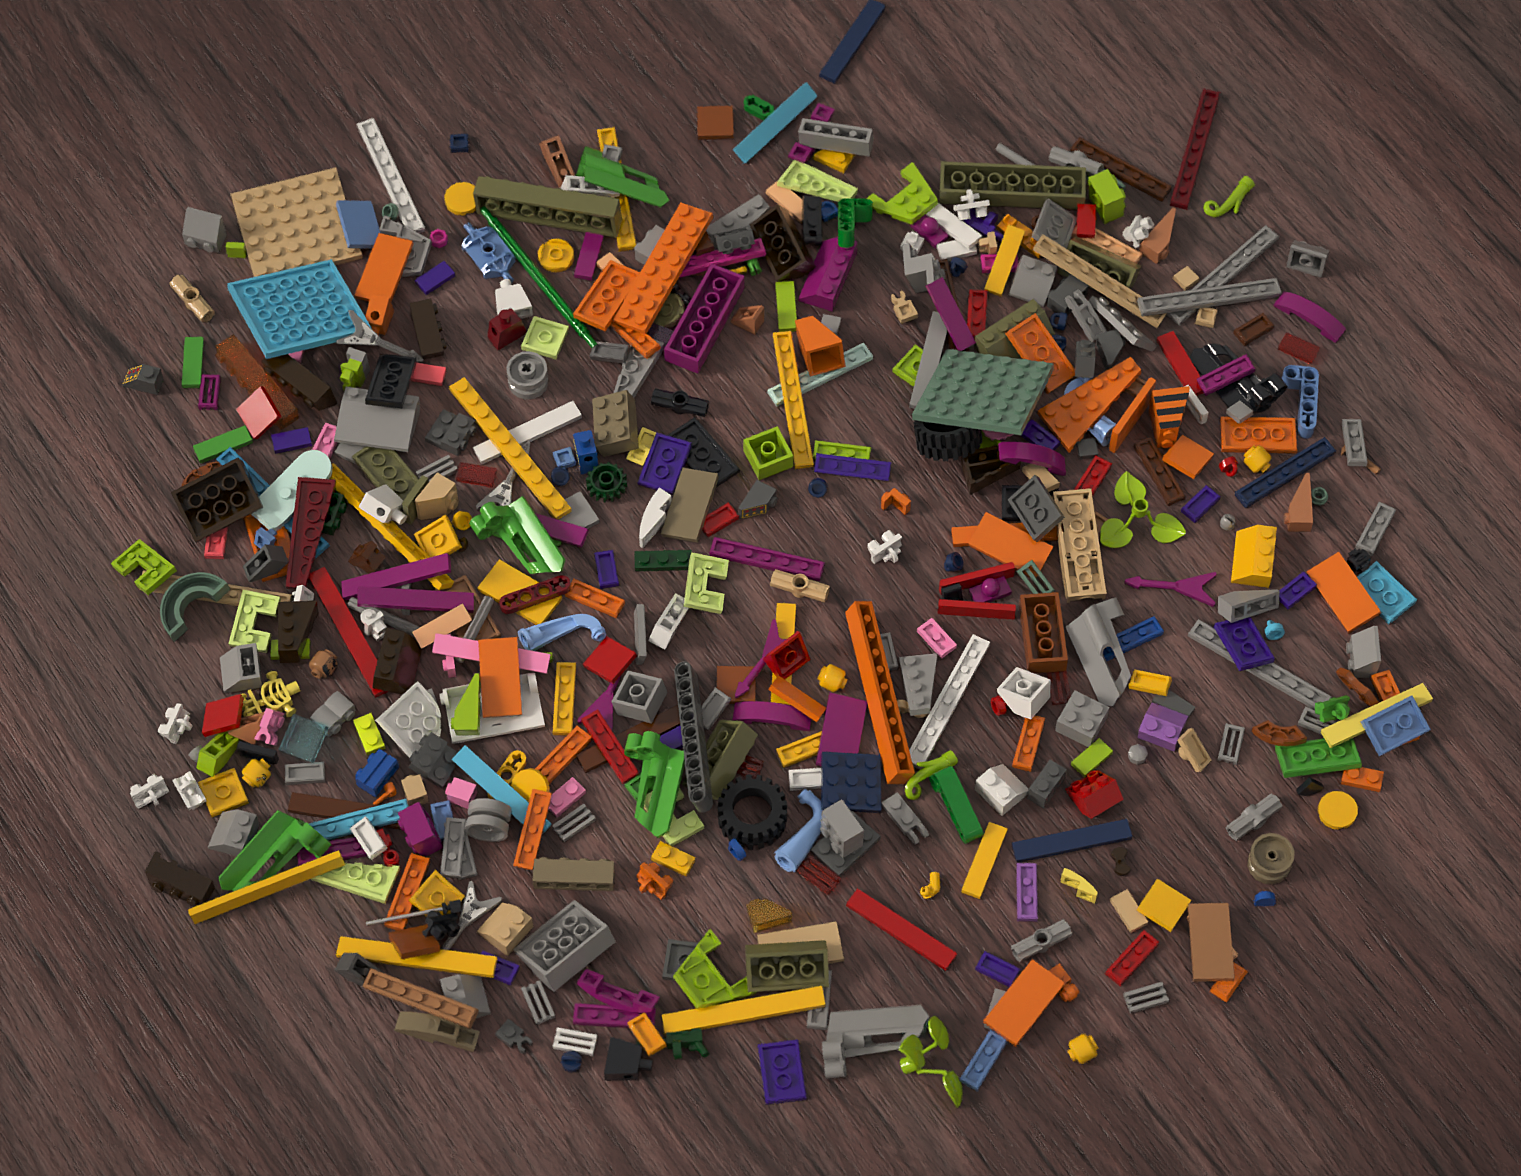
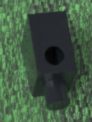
(625, 1061)

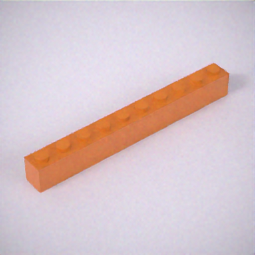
(879, 692)

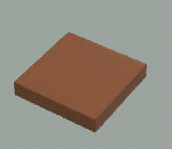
(715, 122)
(728, 680)
(413, 943)

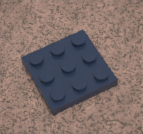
(853, 779)

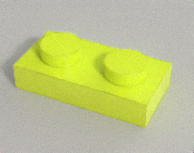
(369, 734)

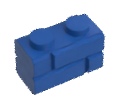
(377, 772)

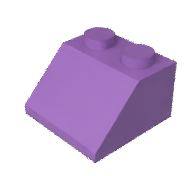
(1162, 726)

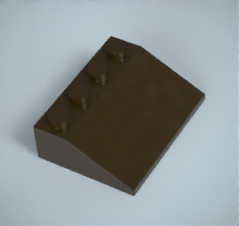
(217, 499)

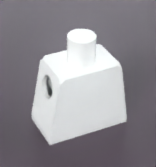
(513, 297)
(383, 505)

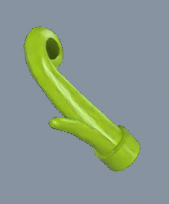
(1235, 198)
(930, 767)

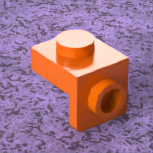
(897, 499)

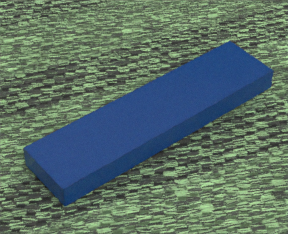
(1135, 636)

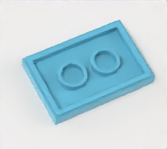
(1386, 592)

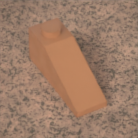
(556, 159)
(1157, 243)
(1299, 514)

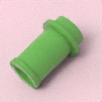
(753, 263)

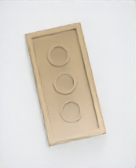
(825, 931)

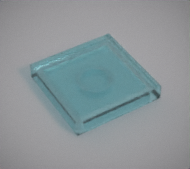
(303, 738)

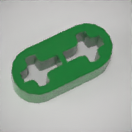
(757, 109)

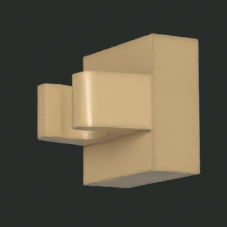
(988, 244)

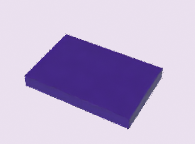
(664, 463)
(1244, 643)
(782, 1072)

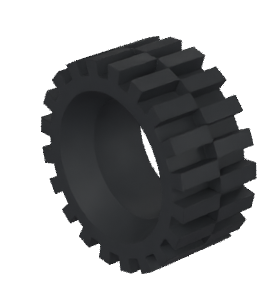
(946, 441)
(752, 833)

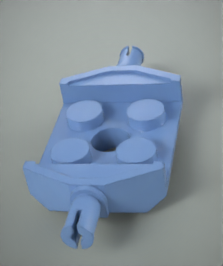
(492, 263)

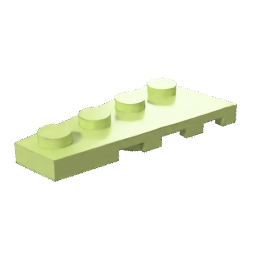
(812, 181)
(363, 880)

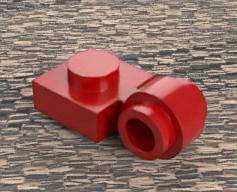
(387, 854)

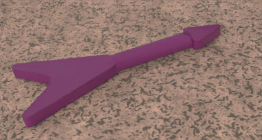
(1190, 587)
(773, 640)
(604, 705)

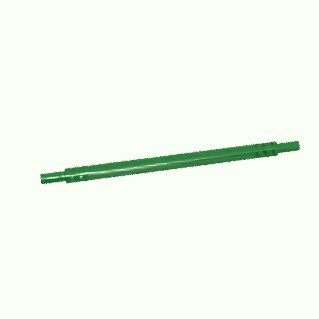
(538, 277)

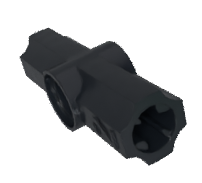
(690, 404)

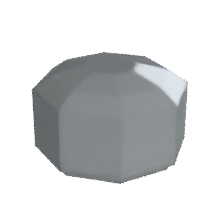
(1137, 754)

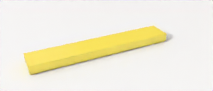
(1352, 727)

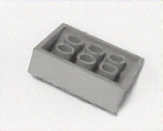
(376, 425)
(565, 945)

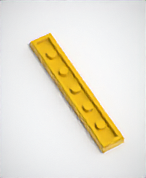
(786, 627)

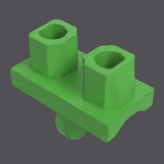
(1333, 709)

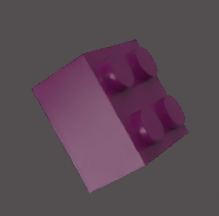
(419, 830)

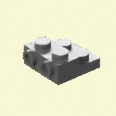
(734, 239)
(451, 432)
(433, 759)

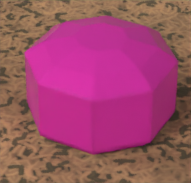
(438, 238)

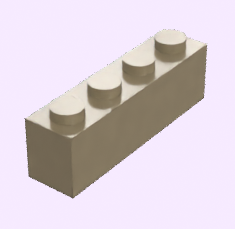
(573, 874)

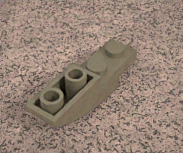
(431, 1028)

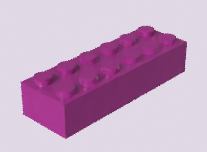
(704, 318)

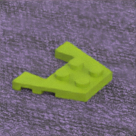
(911, 202)
(703, 981)

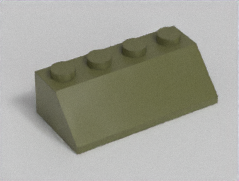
(1106, 261)
(994, 340)
(726, 752)
(786, 965)

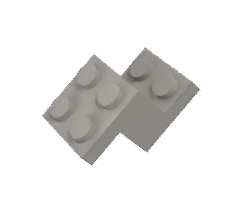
(920, 269)

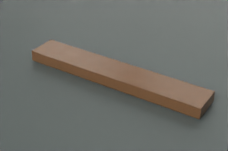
(420, 998)

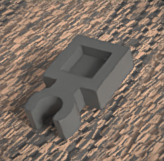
(512, 1034)

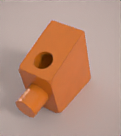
(379, 313)

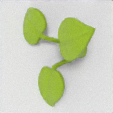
(1131, 490)
(915, 1060)

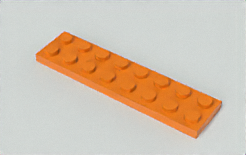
(663, 268)

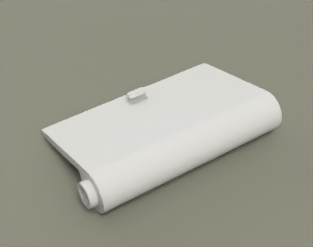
(493, 726)

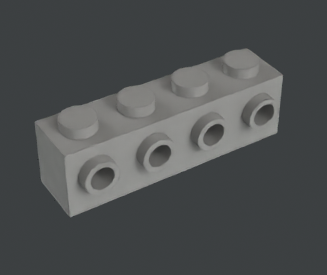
(836, 137)

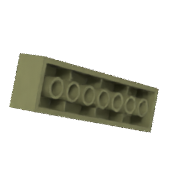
(1013, 184)
(548, 206)

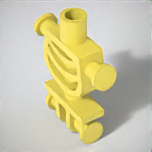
(253, 707)

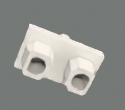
(963, 209)
(1138, 230)
(887, 550)
(373, 623)
(177, 723)
(189, 791)
(149, 792)

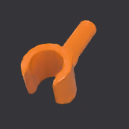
(390, 791)

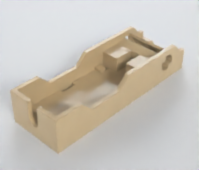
(1082, 572)

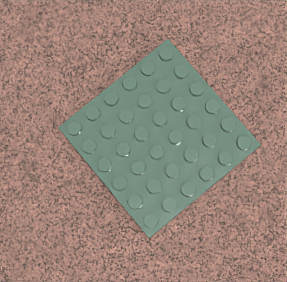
(983, 392)

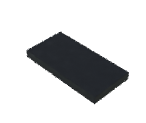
(391, 381)
(705, 451)

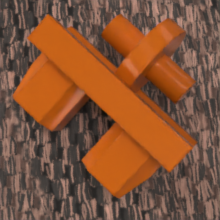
(652, 882)

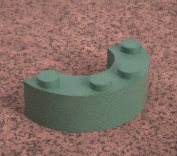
(185, 591)

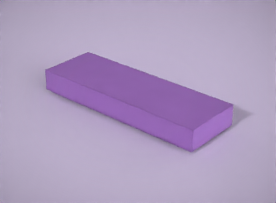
(1026, 891)

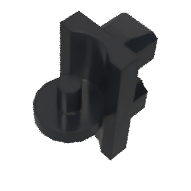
(440, 925)

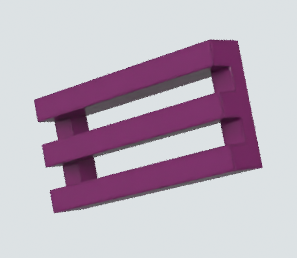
(208, 404)

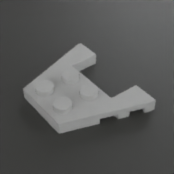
(420, 249)

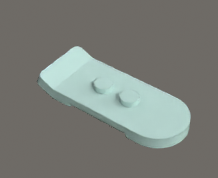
(280, 496)

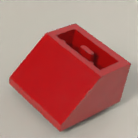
(1094, 793)

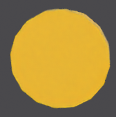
(460, 198)
(556, 255)
(527, 780)
(1337, 810)

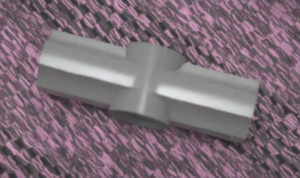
(1075, 159)
(1254, 817)
(1030, 945)

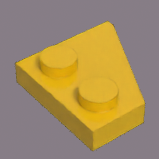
(834, 159)

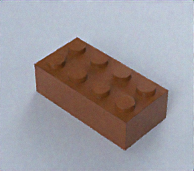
(1043, 632)

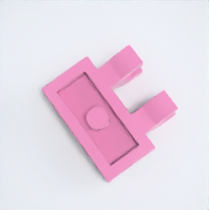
(270, 723)

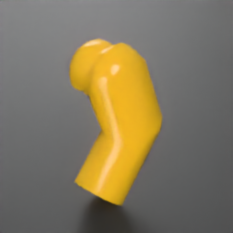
(933, 888)

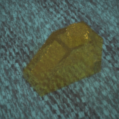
(766, 915)

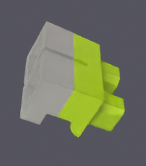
(355, 370)

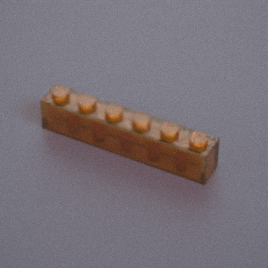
(252, 376)

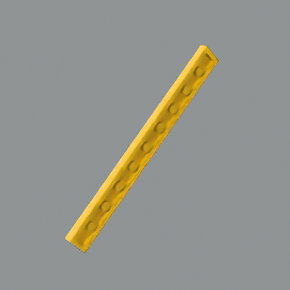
(510, 449)
(389, 530)

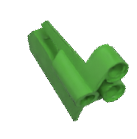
(281, 837)

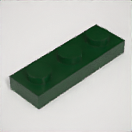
(662, 560)

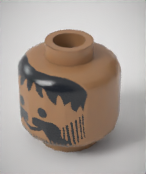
(323, 664)

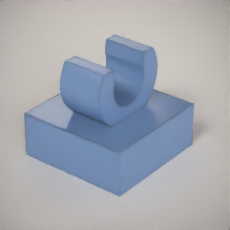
(264, 537)

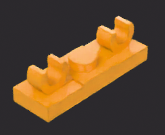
(1027, 242)

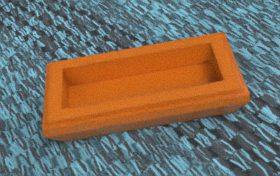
(1225, 989)

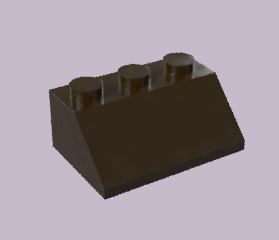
(397, 662)

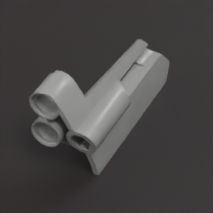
(1090, 636)
(852, 1030)

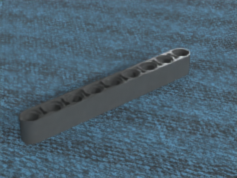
(693, 737)

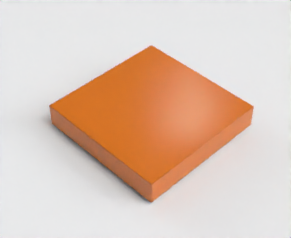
(1188, 456)

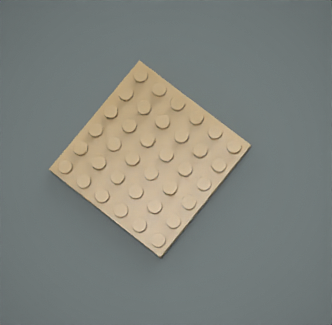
(293, 223)

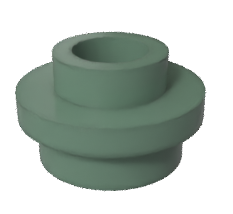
(391, 211)
(1319, 491)

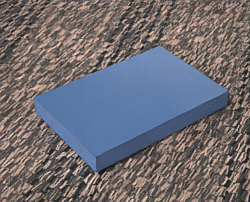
(358, 223)
(1395, 725)

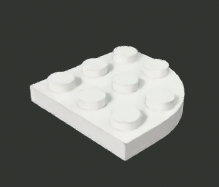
(411, 718)

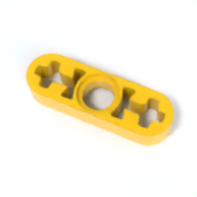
(508, 764)

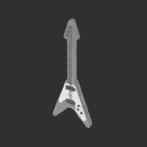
(366, 336)
(503, 492)
(471, 911)

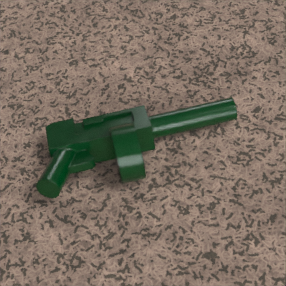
(685, 1039)

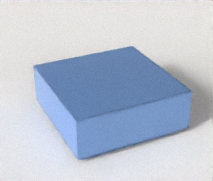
(564, 457)

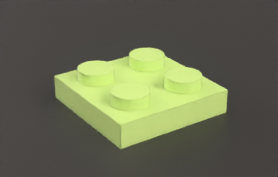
(545, 337)

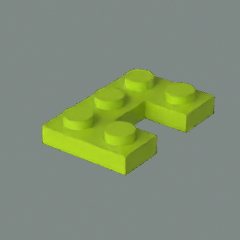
(141, 554)

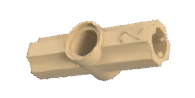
(197, 304)
(810, 589)

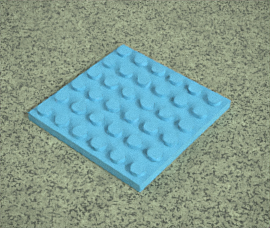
(296, 308)

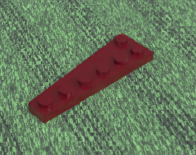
(310, 514)

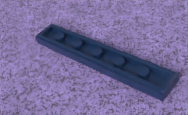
(852, 41)
(1285, 472)
(1071, 840)

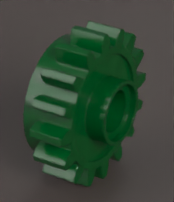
(602, 473)

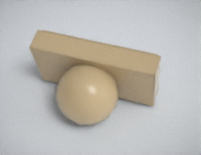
(1193, 750)

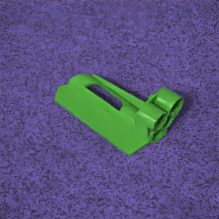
(611, 176)
(516, 525)
(662, 772)

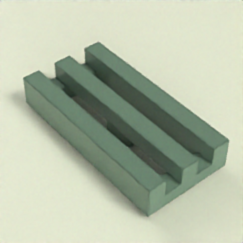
(1029, 585)

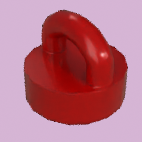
(1229, 464)
(998, 705)

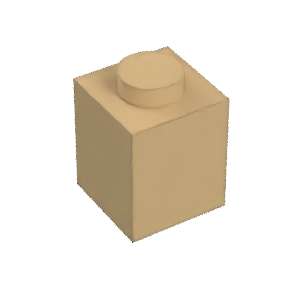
(414, 790)

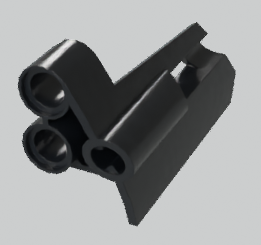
(1250, 390)

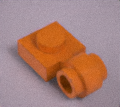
(1068, 992)

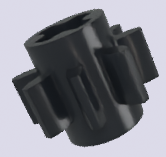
(1358, 560)

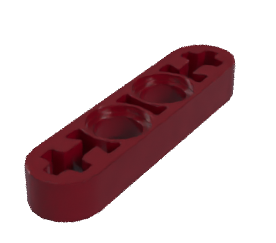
(533, 591)

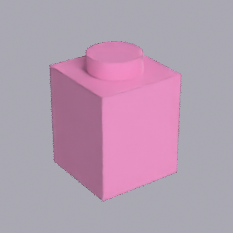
(461, 792)

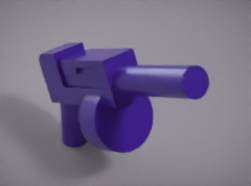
(985, 225)

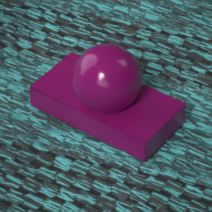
(930, 230)
(990, 590)

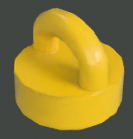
(461, 520)

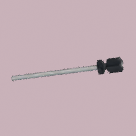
(454, 906)

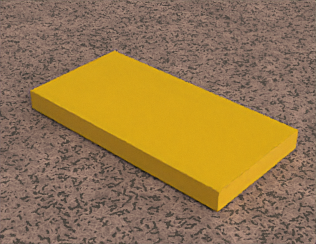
(505, 580)

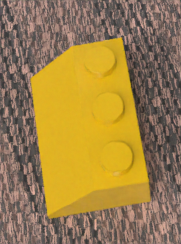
(1254, 556)

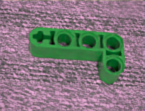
(851, 211)
(957, 804)

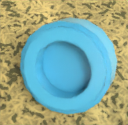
(1274, 630)

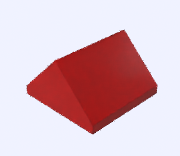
(788, 656)

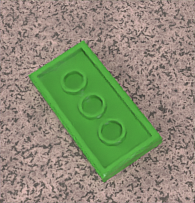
(1317, 757)

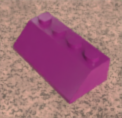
(828, 278)

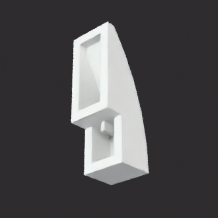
(654, 516)

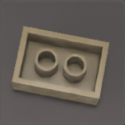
(615, 423)

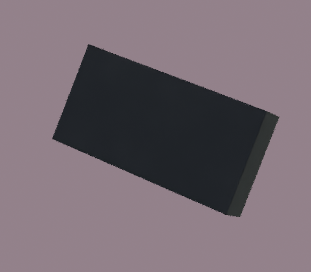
(257, 752)

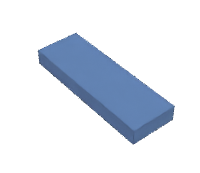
(983, 1060)

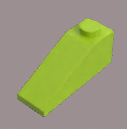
(467, 713)
(217, 753)

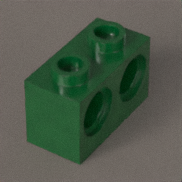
(334, 514)

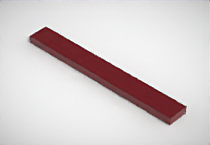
(1195, 149)

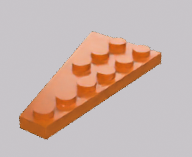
(1084, 406)

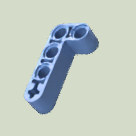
(1306, 402)

